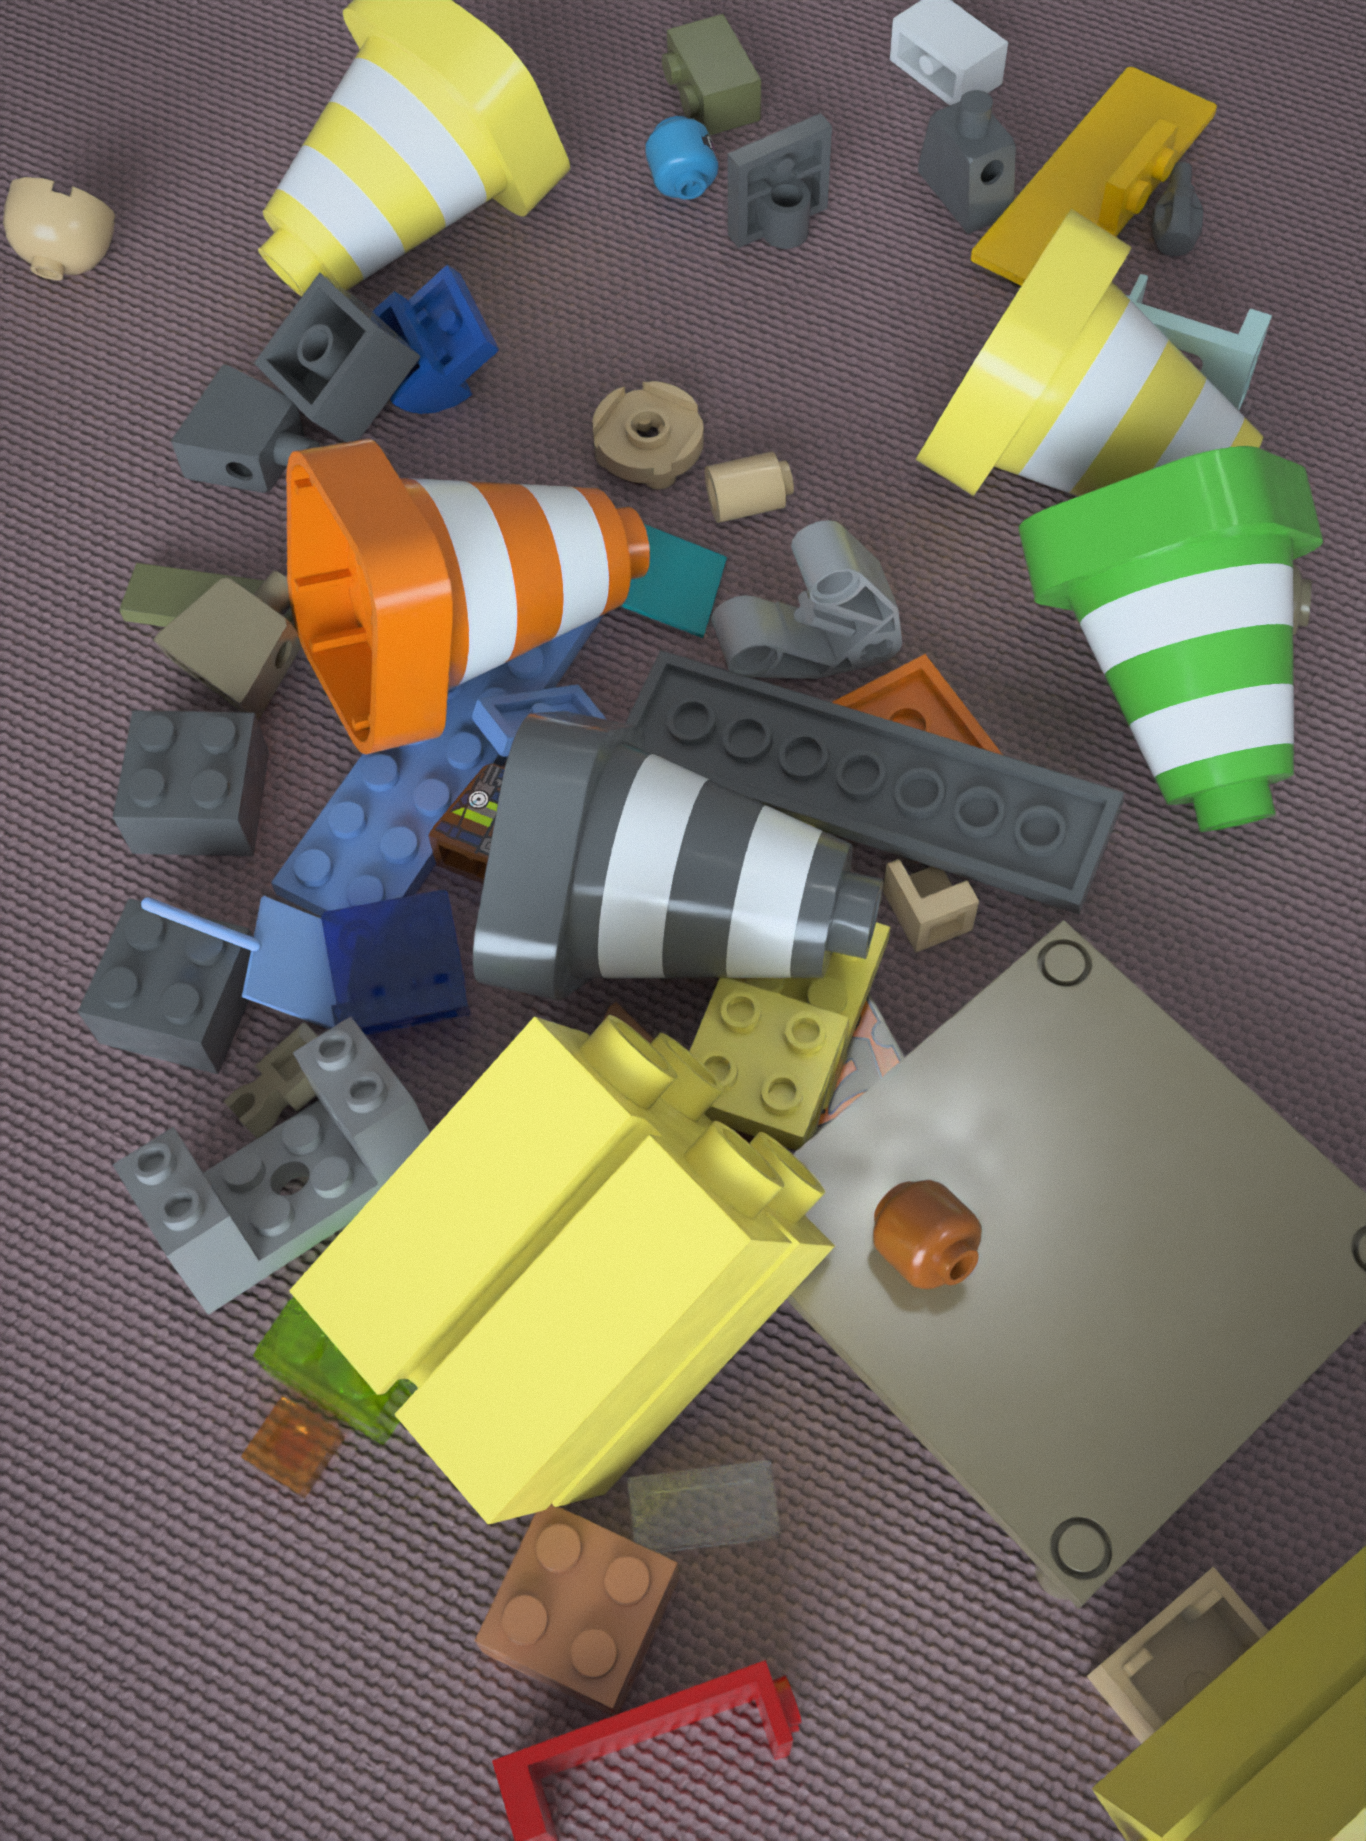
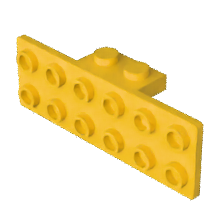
(1099, 170)

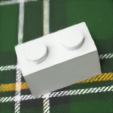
(947, 49)

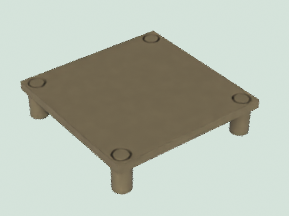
(1142, 1268)

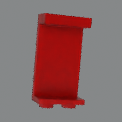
(522, 1771)

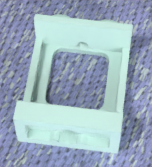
(1226, 356)

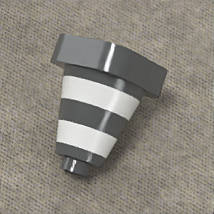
(652, 872)

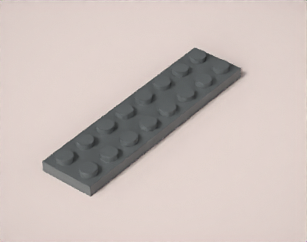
(882, 781)

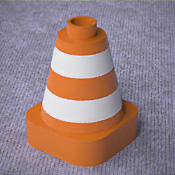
(438, 580)

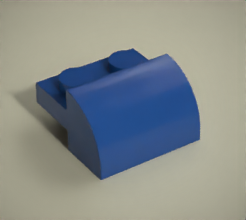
(448, 335)

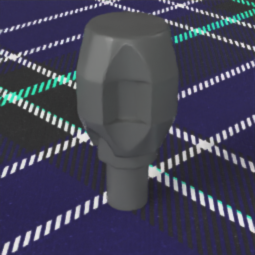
(1178, 214)

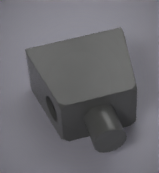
(969, 161)
(239, 434)

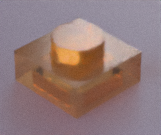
(293, 1447)

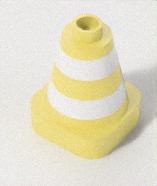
(410, 143)
(1078, 383)

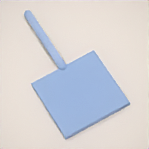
(286, 958)

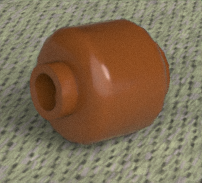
(927, 1234)

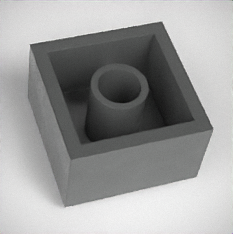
(336, 359)
(191, 783)
(168, 990)

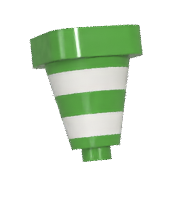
(1190, 616)

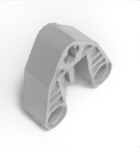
(842, 622)

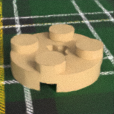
(651, 459)

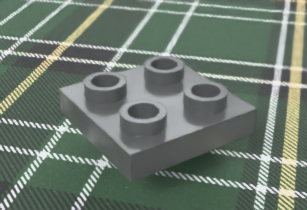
(779, 184)

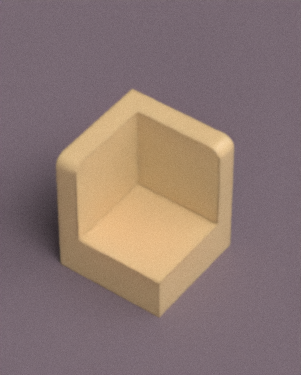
(929, 904)

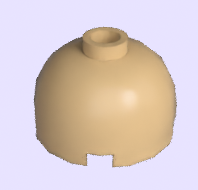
(56, 230)

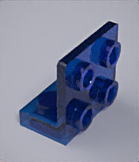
(396, 963)

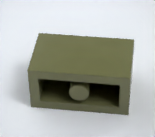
(712, 74)

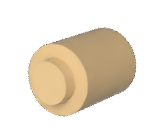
(748, 486)

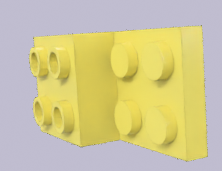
(784, 1044)

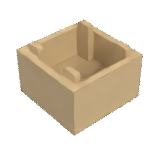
(1177, 1654)

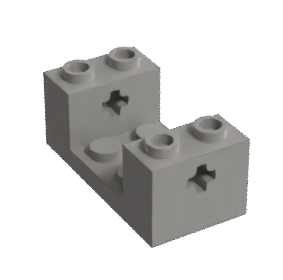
(231, 1222)

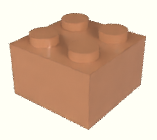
(579, 1608)

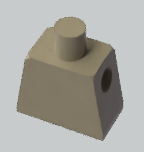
(235, 641)

